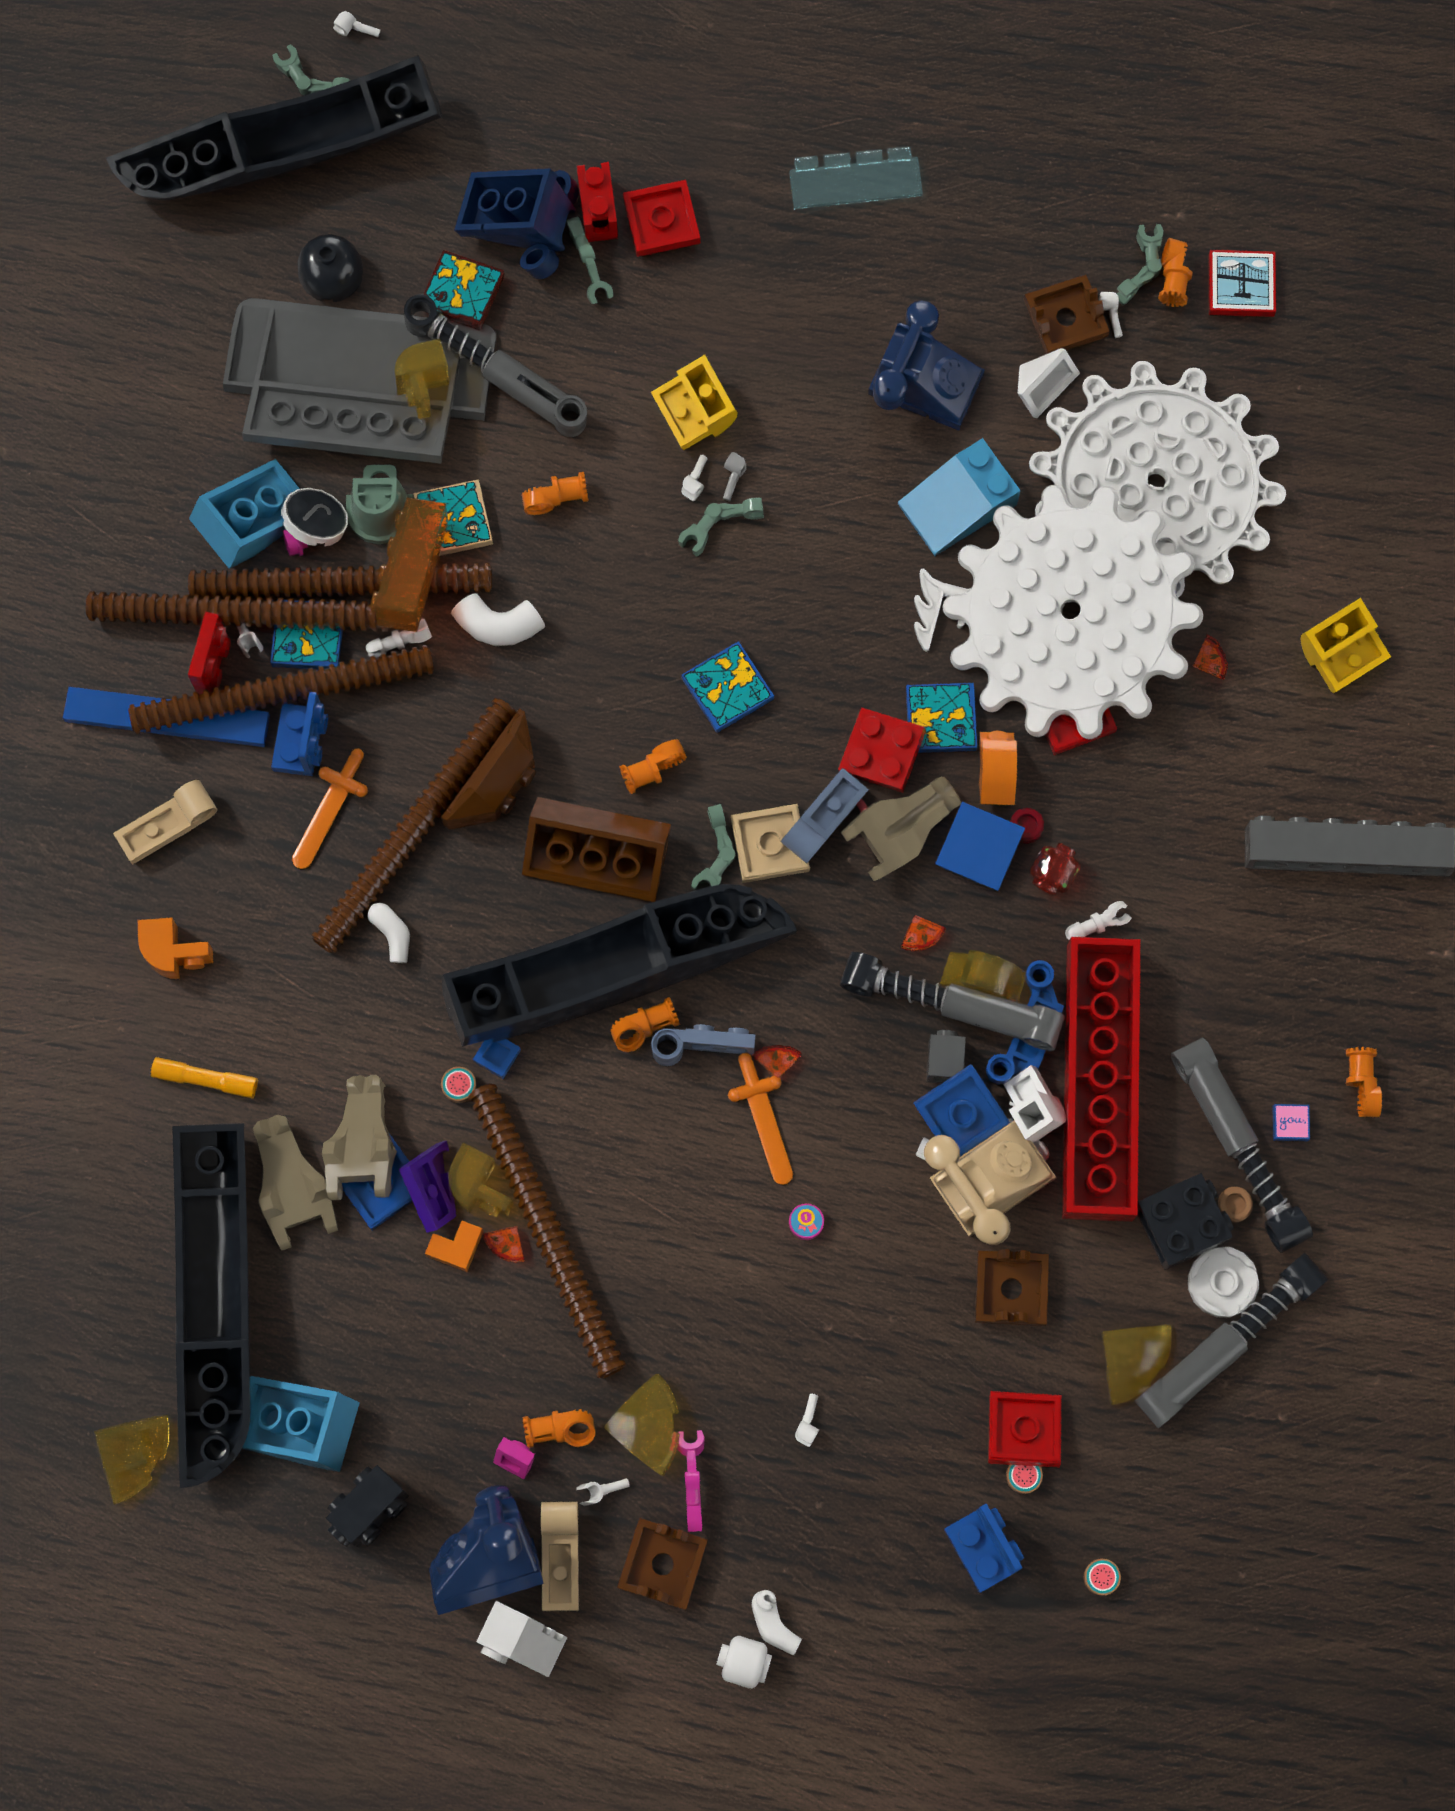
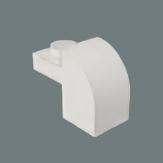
(1035, 1107)

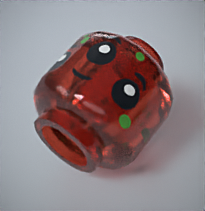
(1055, 869)

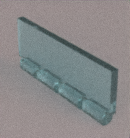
(858, 182)

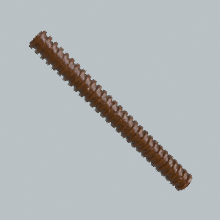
(327, 581)
(231, 611)
(280, 689)
(413, 827)
(546, 1230)

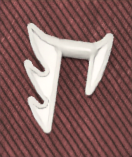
(933, 592)

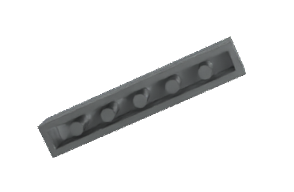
(1350, 847)

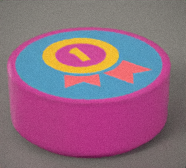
(806, 1221)

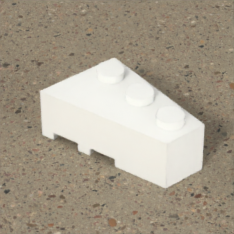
(521, 1639)

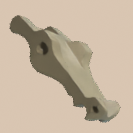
(900, 826)
(361, 1145)
(290, 1186)

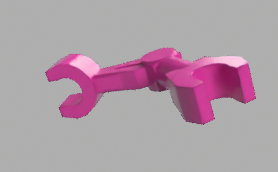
(692, 1480)

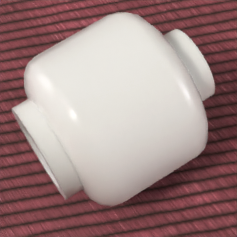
(744, 1662)

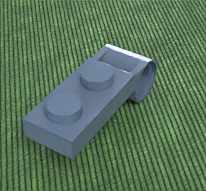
(824, 815)
(703, 1039)

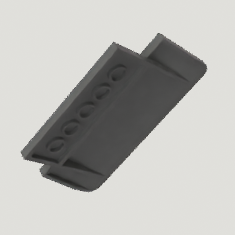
(331, 383)

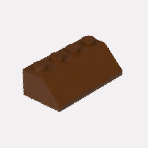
(595, 849)

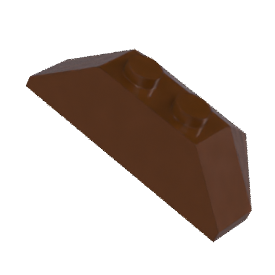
(496, 779)

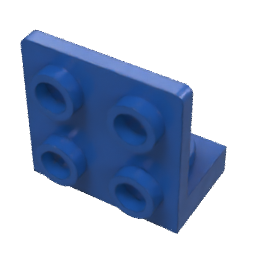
(299, 736)
(984, 1547)

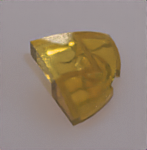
(1134, 1359)
(647, 1424)
(131, 1453)

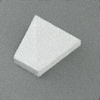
(1045, 380)

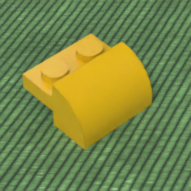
(695, 403)
(1344, 646)

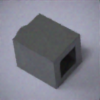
(945, 1056)

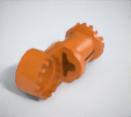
(1175, 273)
(544, 499)
(648, 769)
(645, 1023)
(1362, 1076)
(557, 1428)

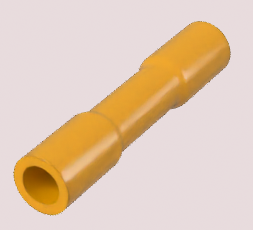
(183, 1073)

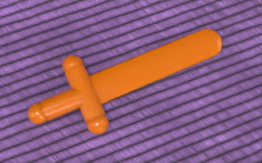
(340, 786)
(756, 1093)

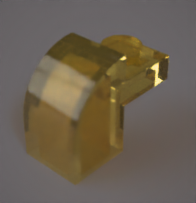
(420, 369)
(984, 974)
(468, 1179)

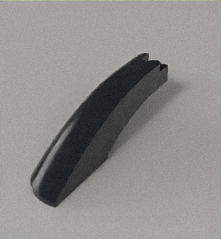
(280, 135)
(611, 962)
(211, 1298)

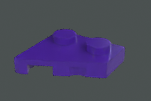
(430, 1187)

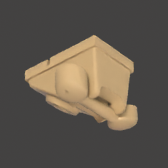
(987, 1179)

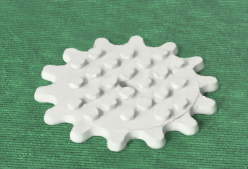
(1185, 439)
(1122, 623)

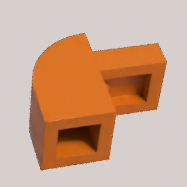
(998, 768)
(161, 949)

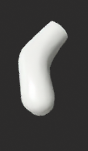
(393, 928)
(770, 1625)

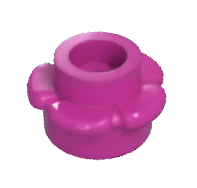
(293, 545)

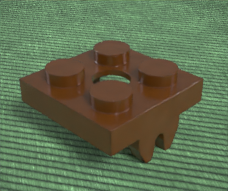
(1071, 295)
(1028, 1270)
(655, 1539)

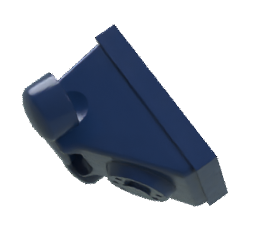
(520, 211)
(925, 373)
(487, 1556)

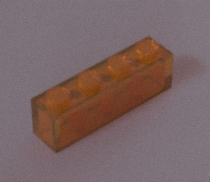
(410, 564)

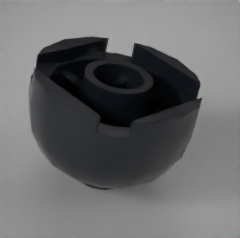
(330, 268)

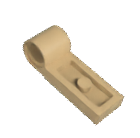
(167, 822)
(560, 1556)

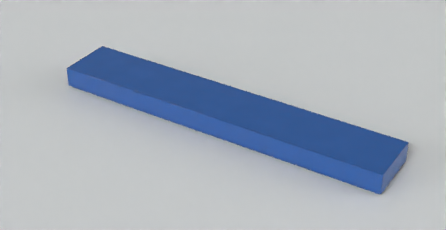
(111, 711)

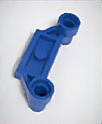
(1021, 1054)

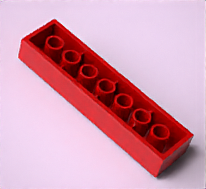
(1101, 1079)

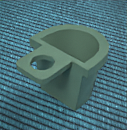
(375, 504)

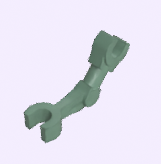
(292, 67)
(587, 256)
(1152, 268)
(750, 509)
(724, 845)

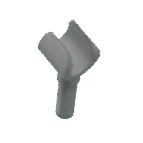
(736, 465)

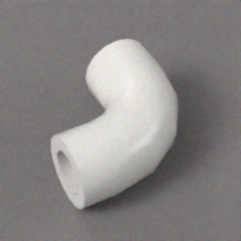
(496, 627)

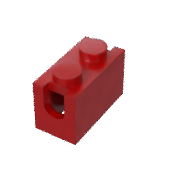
(597, 202)

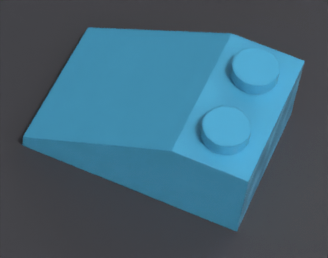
(959, 497)
(244, 513)
(300, 1423)

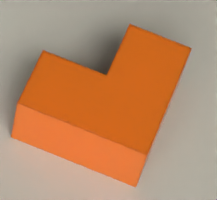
(457, 1252)

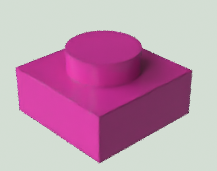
(514, 1457)

